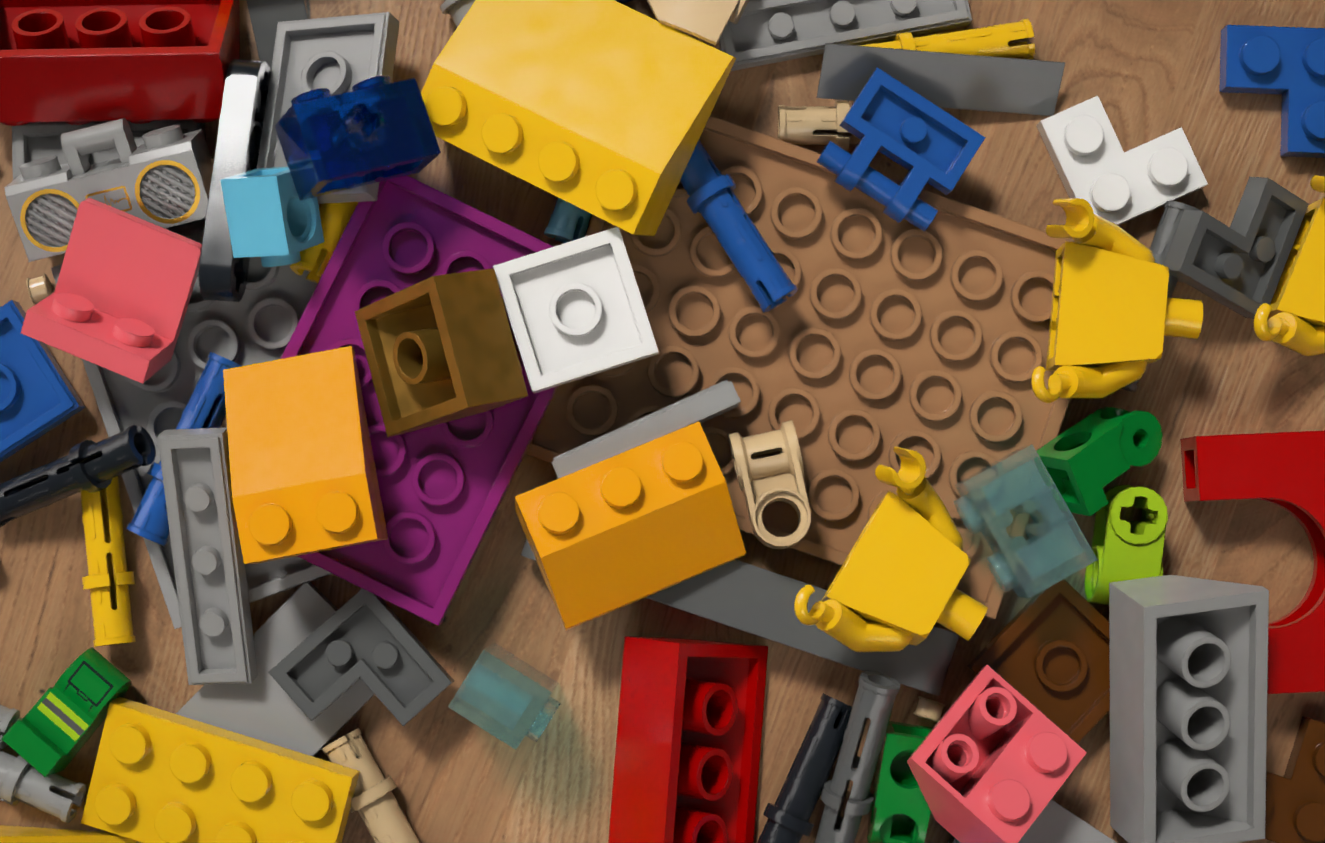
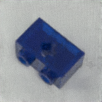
(385, 141)

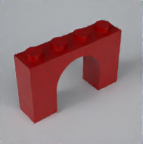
(1290, 474)

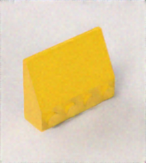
(578, 101)

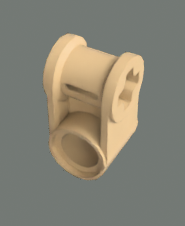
(771, 479)

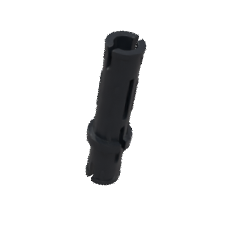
(86, 468)
(812, 766)

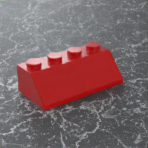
(115, 59)
(688, 741)

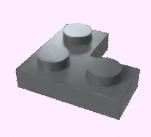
(1240, 261)
(366, 644)

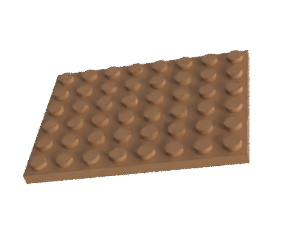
(878, 349)

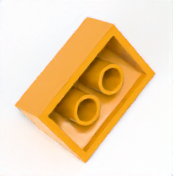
(631, 525)

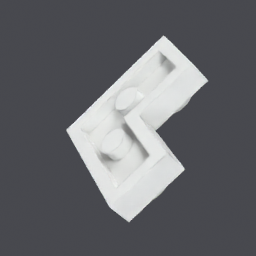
(1116, 181)

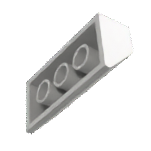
(1188, 710)

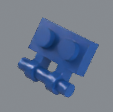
(912, 134)

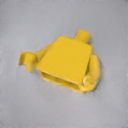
(1298, 303)
(1106, 309)
(898, 571)

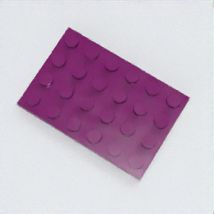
(442, 479)

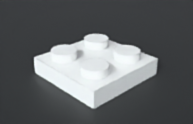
(575, 310)

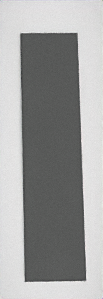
(946, 78)

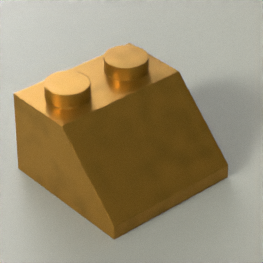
(441, 351)

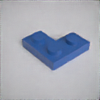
(1286, 64)

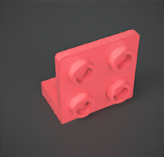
(118, 292)

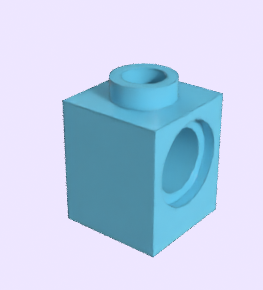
(269, 217)

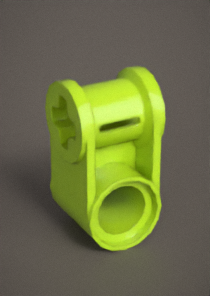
(1124, 547)

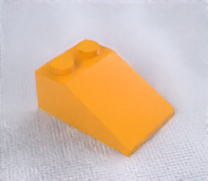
(301, 456)

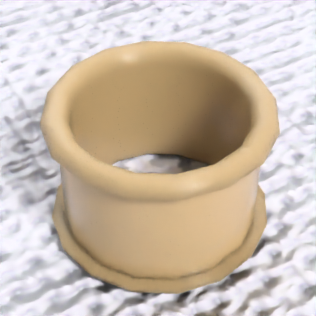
(39, 288)
(929, 709)

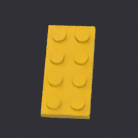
(199, 783)

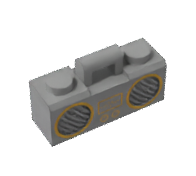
(158, 181)

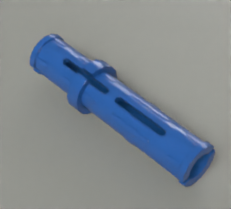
(715, 200)
(204, 410)

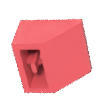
(992, 763)

